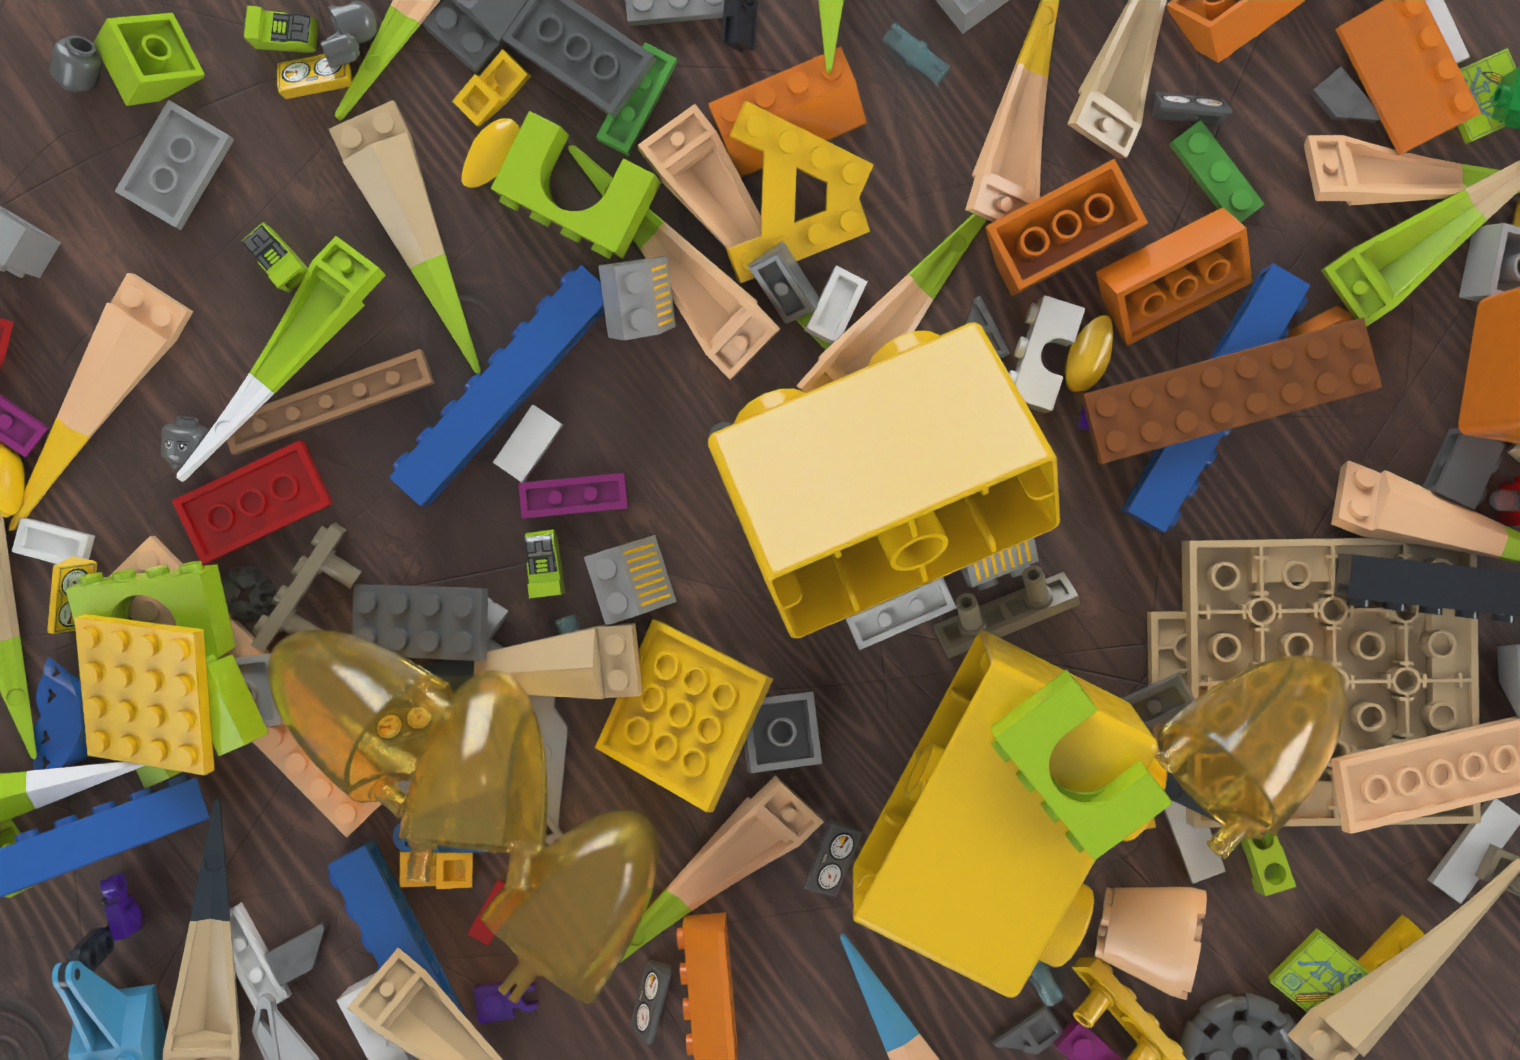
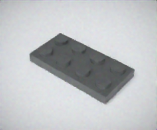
(580, 51)
(423, 620)

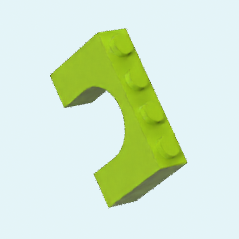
(526, 183)
(190, 593)
(232, 714)
(1096, 817)

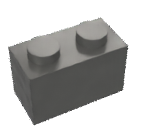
(1464, 468)

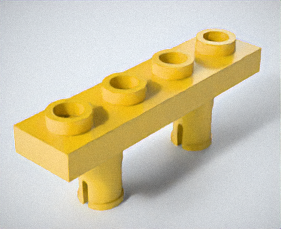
(1122, 1003)

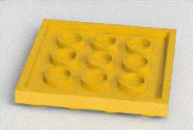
(145, 693)
(688, 718)

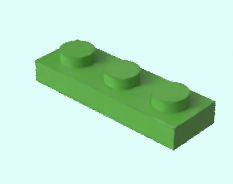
(629, 123)
(1216, 172)

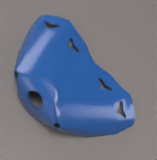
(60, 718)

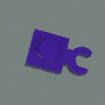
(121, 912)
(494, 1006)

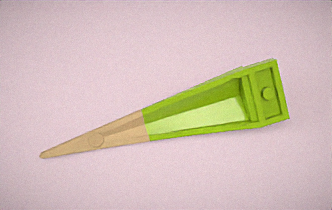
(1393, 263)

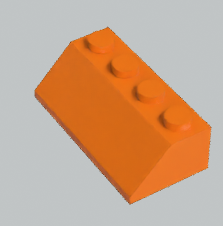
(1224, 26)
(1408, 72)
(801, 95)
(1064, 227)
(1176, 275)
(709, 987)

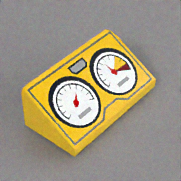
(311, 76)
(64, 576)

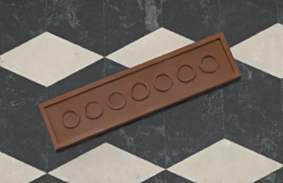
(1231, 391)

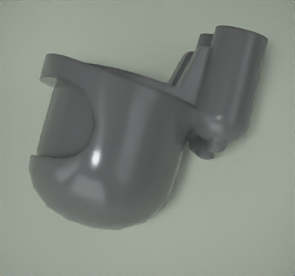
(353, 26)

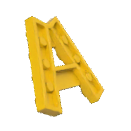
(785, 150)

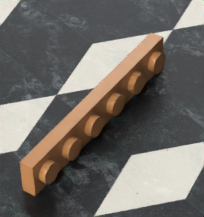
(332, 400)

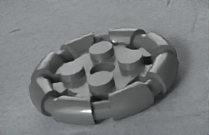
(1246, 1033)

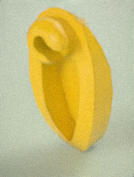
(489, 152)
(1089, 354)
(11, 481)

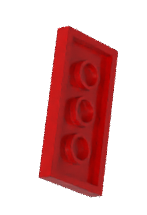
(252, 502)

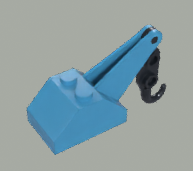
(107, 1019)

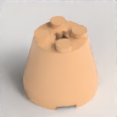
(1153, 934)

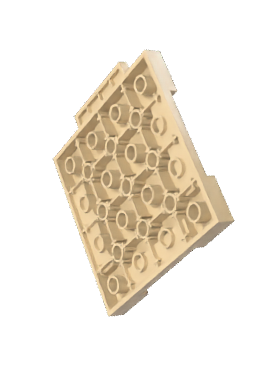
(1276, 599)

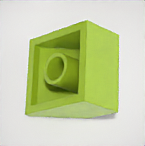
(147, 57)

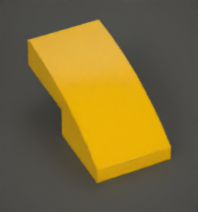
(492, 89)
(446, 871)

